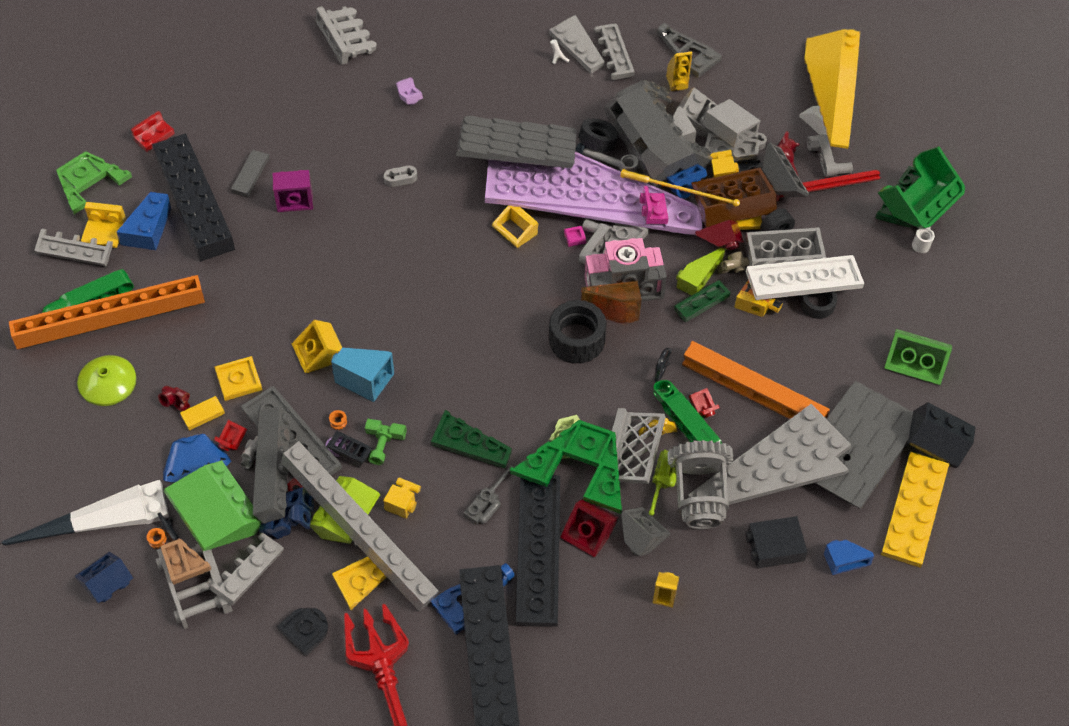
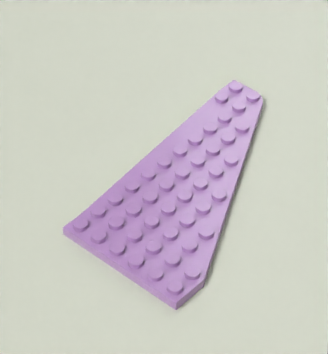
(584, 191)

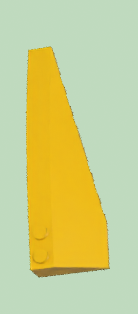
(833, 71)

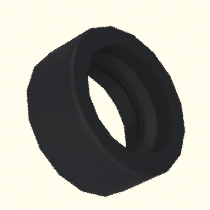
(817, 311)

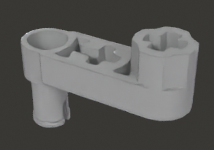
(830, 168)
(601, 235)

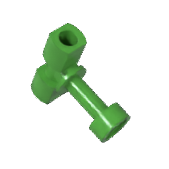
(384, 434)

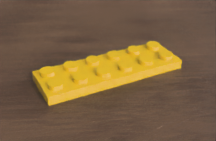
(915, 509)

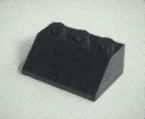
(941, 434)

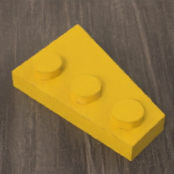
(358, 580)

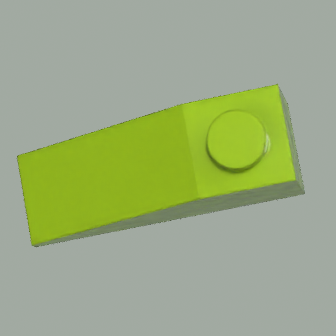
(698, 272)

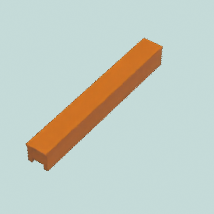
(747, 382)

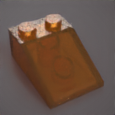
(617, 301)

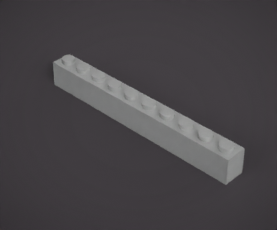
(359, 526)

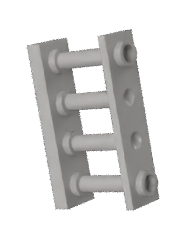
(216, 578)

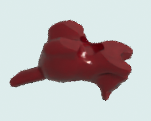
(788, 147)

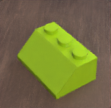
(326, 526)

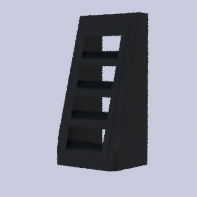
(351, 457)

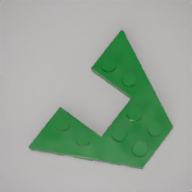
(586, 444)

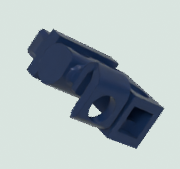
(298, 502)

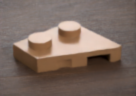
(182, 561)

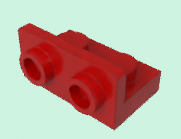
(151, 131)

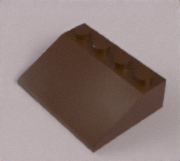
(748, 187)

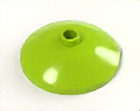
(110, 387)

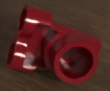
(175, 397)

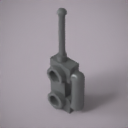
(485, 498)

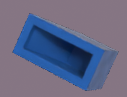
(846, 556)

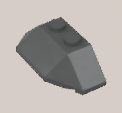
(781, 173)

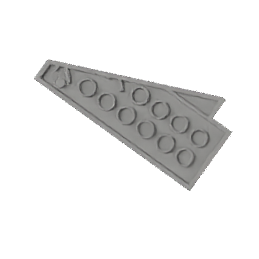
(790, 457)

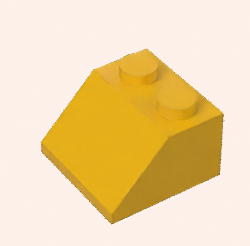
(316, 346)

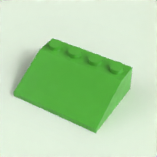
(213, 506)

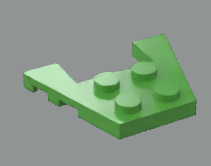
(84, 172)

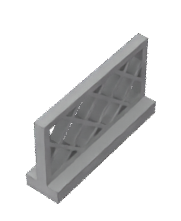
(621, 429)

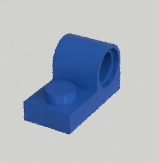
(685, 178)

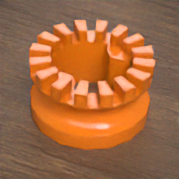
(338, 413)
(156, 544)

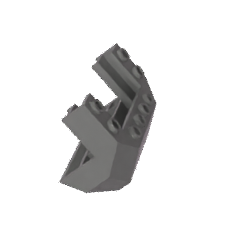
(651, 132)

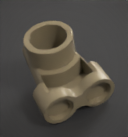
(736, 262)

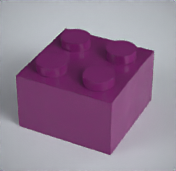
(293, 191)

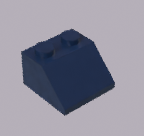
(104, 577)

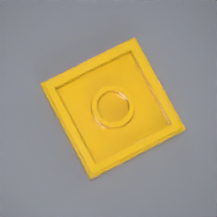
(238, 378)

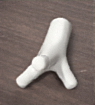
(557, 52)

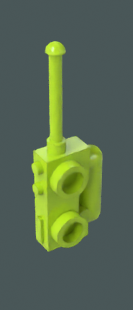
(662, 477)

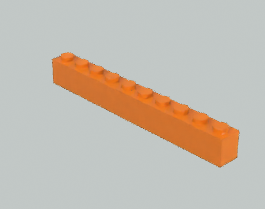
(106, 312)

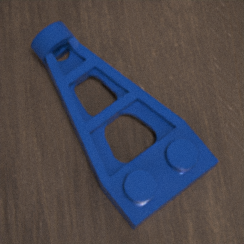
(451, 610)

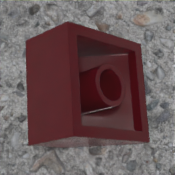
(724, 234)
(589, 527)

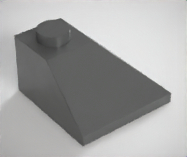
(642, 531)

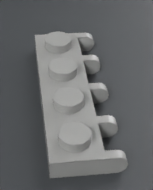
(616, 50)
(73, 249)
(248, 570)

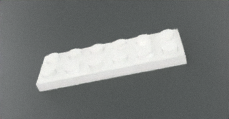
(804, 277)

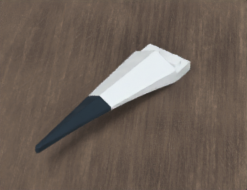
(130, 507)

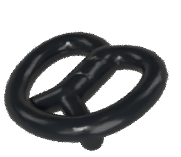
(662, 363)

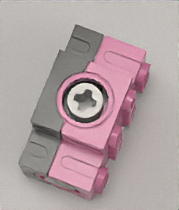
(627, 263)

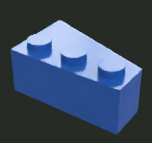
(146, 223)

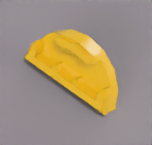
(669, 427)

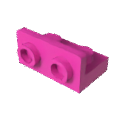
(653, 207)

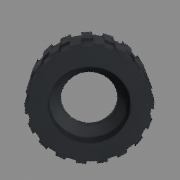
(602, 143)

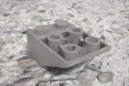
(695, 106)

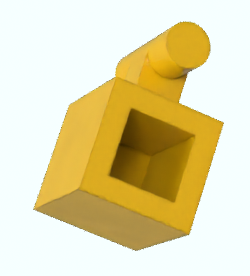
(723, 163)
(401, 500)

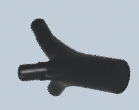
(167, 527)

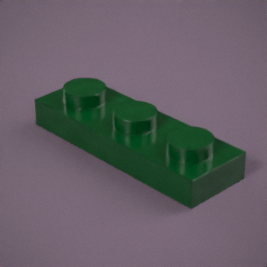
(702, 301)

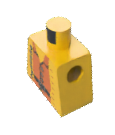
(746, 302)

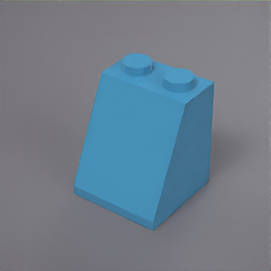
(363, 370)

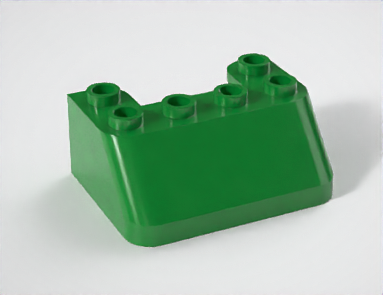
(927, 196)

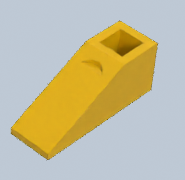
(679, 71)

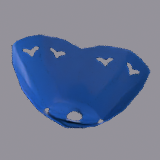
(191, 455)

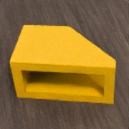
(665, 589)

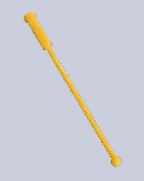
(642, 178)

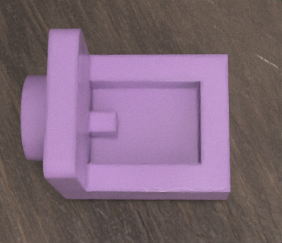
(408, 92)

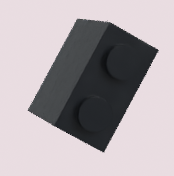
(776, 542)

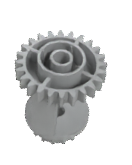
(700, 459)

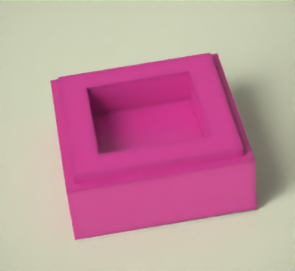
(575, 236)

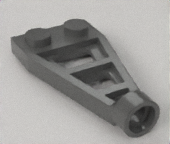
(701, 63)

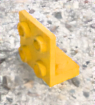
(103, 223)

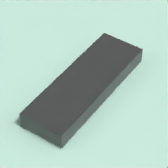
(250, 173)

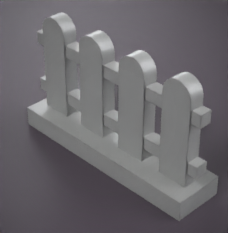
(335, 34)

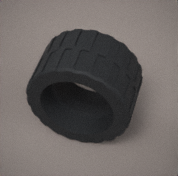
(577, 349)

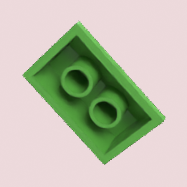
(918, 356)

